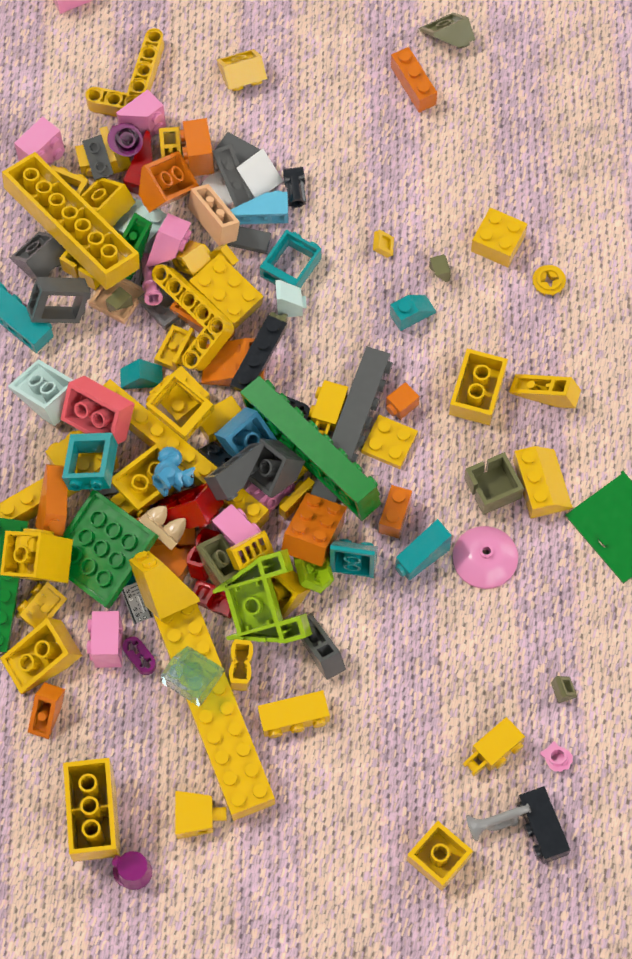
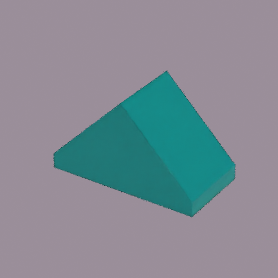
(140, 375)

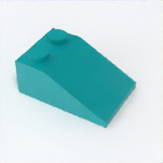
(353, 558)

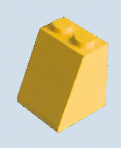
(159, 586)

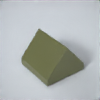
(563, 688)

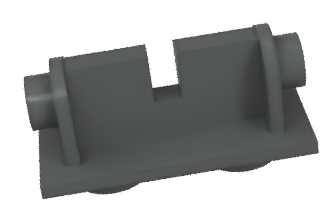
(98, 157)

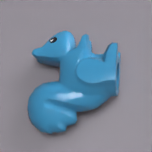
(168, 473)

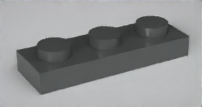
(227, 164)

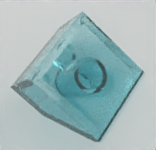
(191, 675)

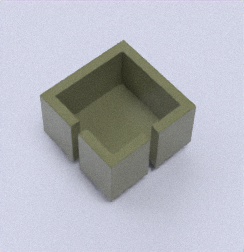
(496, 486)

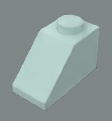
(289, 299)

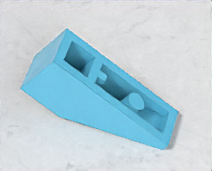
(264, 209)

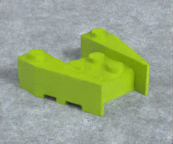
(256, 605)

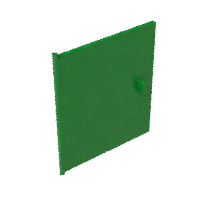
(608, 518)

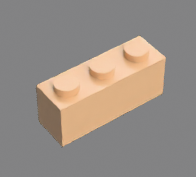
(213, 214)

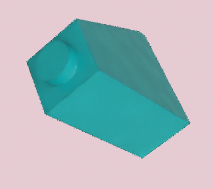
(424, 550)

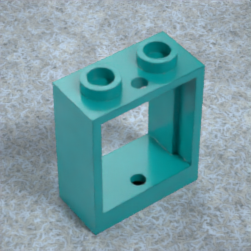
(294, 240)
(90, 444)

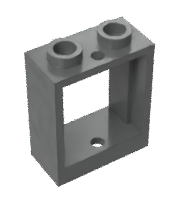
(58, 287)

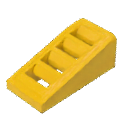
(235, 558)

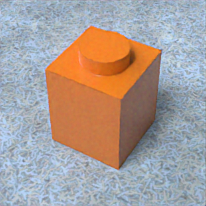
(402, 401)

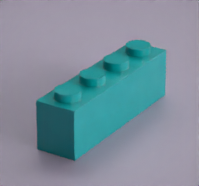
(16, 320)

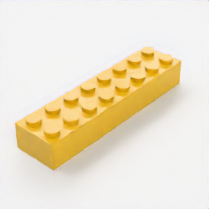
(70, 220)

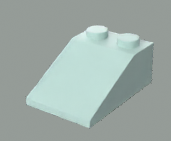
(156, 217)
(42, 390)

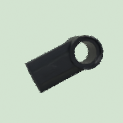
(294, 182)

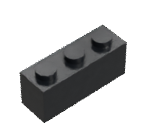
(543, 826)

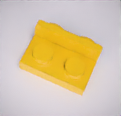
(41, 605)

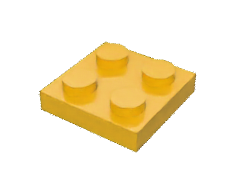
(389, 441)

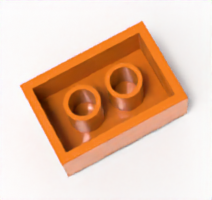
(314, 529)

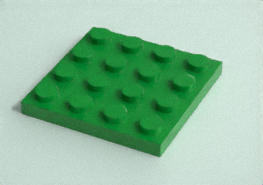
(103, 545)

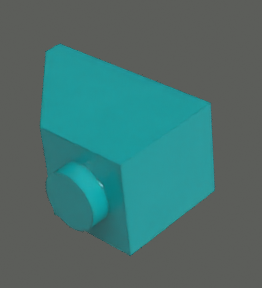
(410, 310)

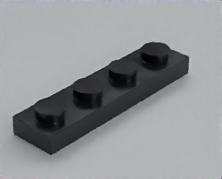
(259, 353)

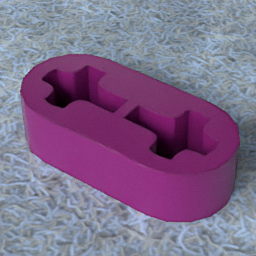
(143, 652)

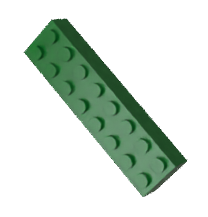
(317, 450)

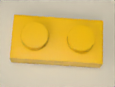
(292, 502)

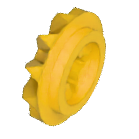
(553, 273)

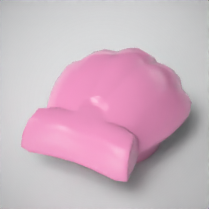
(557, 757)

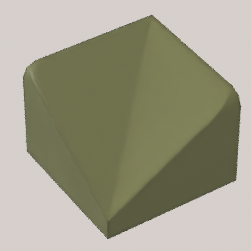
(440, 267)
(118, 300)

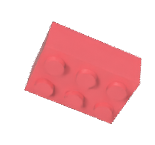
(96, 409)

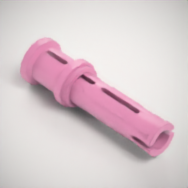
(152, 290)

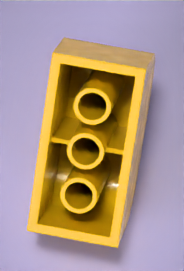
(91, 809)

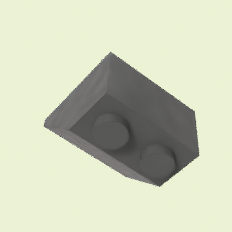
(39, 255)
(275, 468)

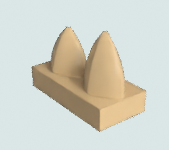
(168, 534)

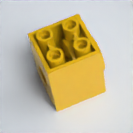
(36, 556)

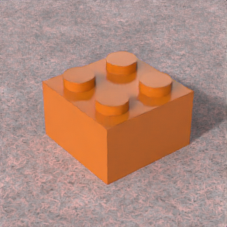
(197, 147)

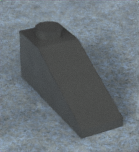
(234, 473)
(323, 650)

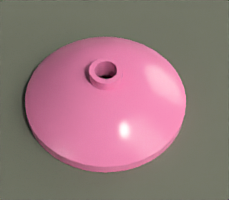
(481, 569)

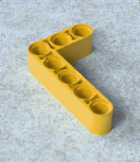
(144, 65)
(197, 311)

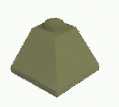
(452, 29)
(216, 560)

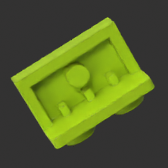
(314, 576)

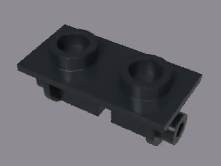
(215, 454)

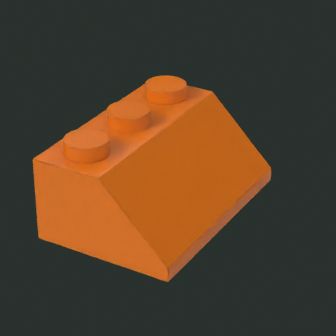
(165, 181)

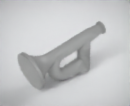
(496, 822)

